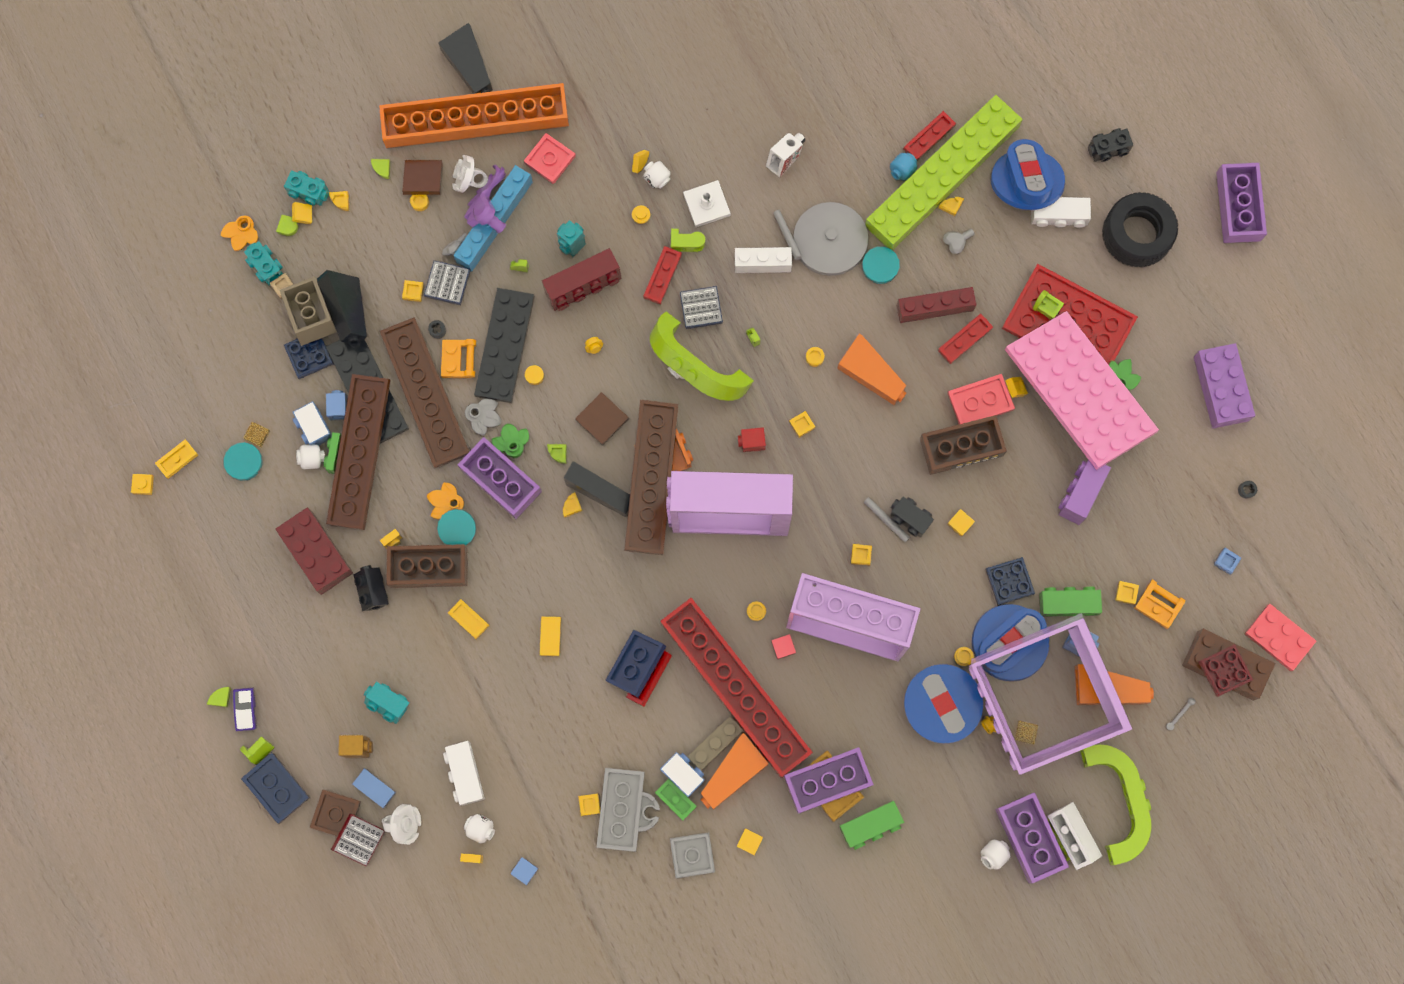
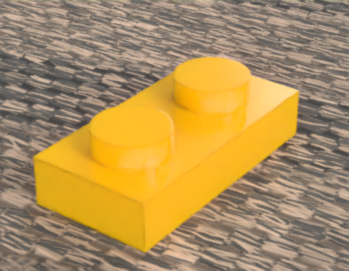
(176, 459)

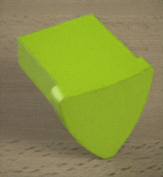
(1048, 305)
(258, 750)

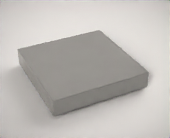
(692, 855)

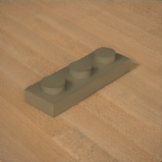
(715, 743)

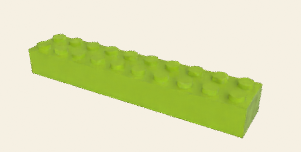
(943, 172)

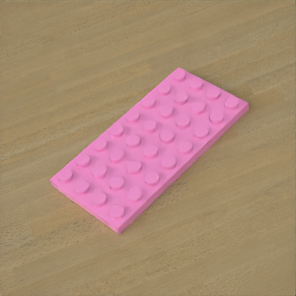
(1081, 390)

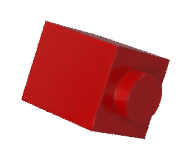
(752, 439)

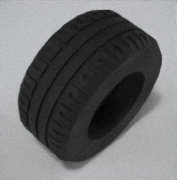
(1147, 207)

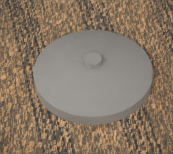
(831, 238)

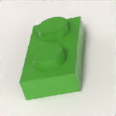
(333, 446)
(676, 799)

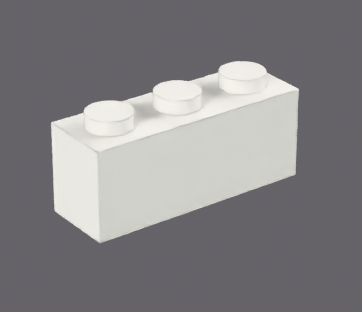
(1063, 213)
(763, 260)
(463, 773)
(1074, 836)

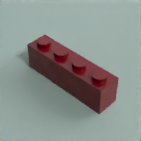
(936, 304)

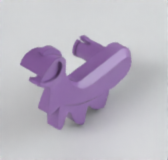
(481, 208)

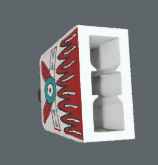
(785, 153)

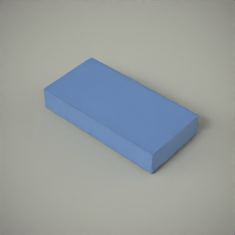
(374, 788)

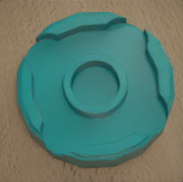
(880, 265)
(243, 461)
(456, 527)

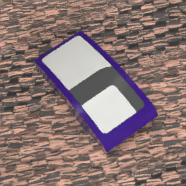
(244, 709)

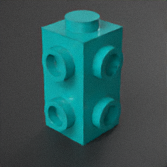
(311, 190)
(571, 238)
(259, 257)
(387, 703)

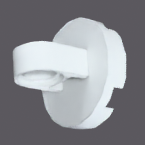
(465, 173)
(403, 824)

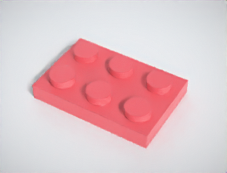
(981, 399)
(1280, 637)

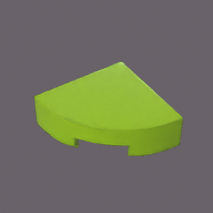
(381, 167)
(522, 265)
(753, 337)
(558, 452)
(220, 697)

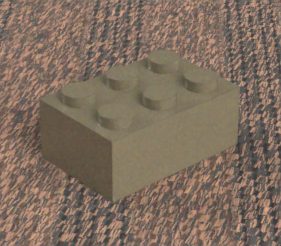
(307, 311)

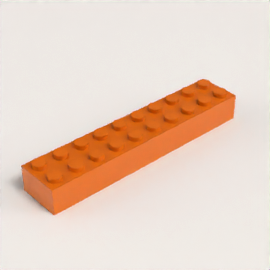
(474, 115)

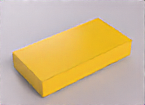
(468, 619)
(550, 636)

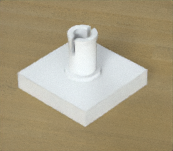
(706, 203)

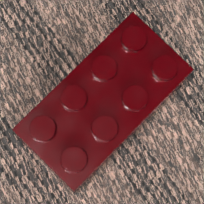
(582, 279)
(314, 551)

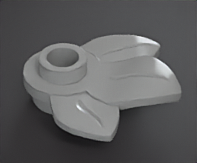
(486, 416)

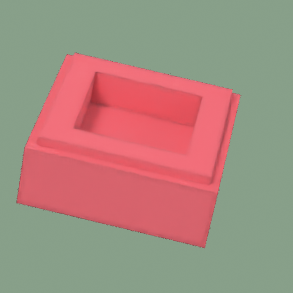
(783, 646)

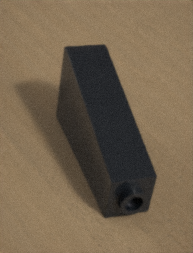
(464, 56)
(344, 304)
(597, 489)

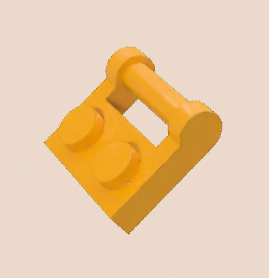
(452, 358)
(1156, 609)

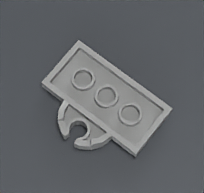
(624, 810)

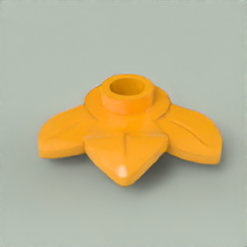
(239, 235)
(442, 500)

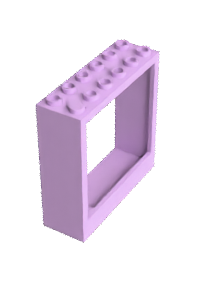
(729, 503)
(852, 617)
(1098, 676)

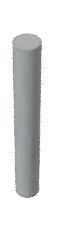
(788, 237)
(886, 519)

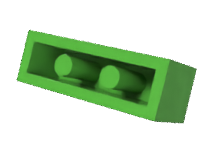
(1070, 602)
(872, 825)

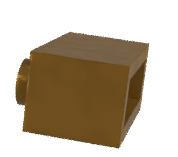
(355, 746)

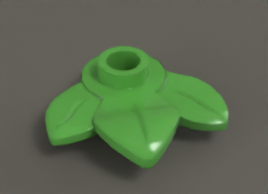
(1123, 372)
(509, 438)

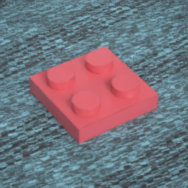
(549, 158)

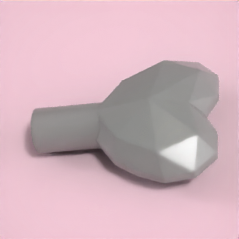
(957, 240)
(452, 247)

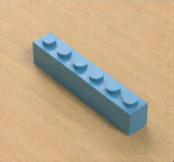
(504, 203)

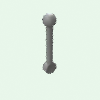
(1170, 726)

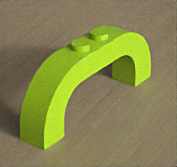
(691, 368)
(1134, 795)

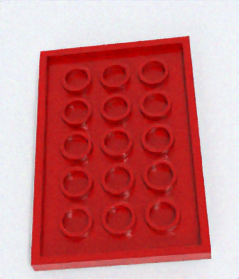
(1098, 318)

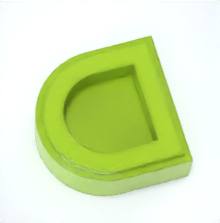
(286, 226)

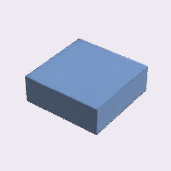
(1227, 561)
(524, 871)

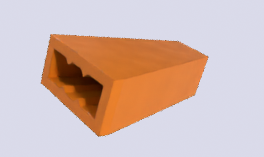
(871, 371)
(1128, 689)
(736, 770)

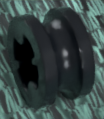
(435, 323)
(1247, 483)

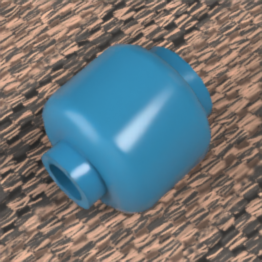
(903, 166)

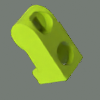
(687, 242)

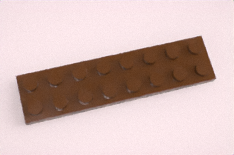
(424, 392)
(358, 452)
(649, 477)

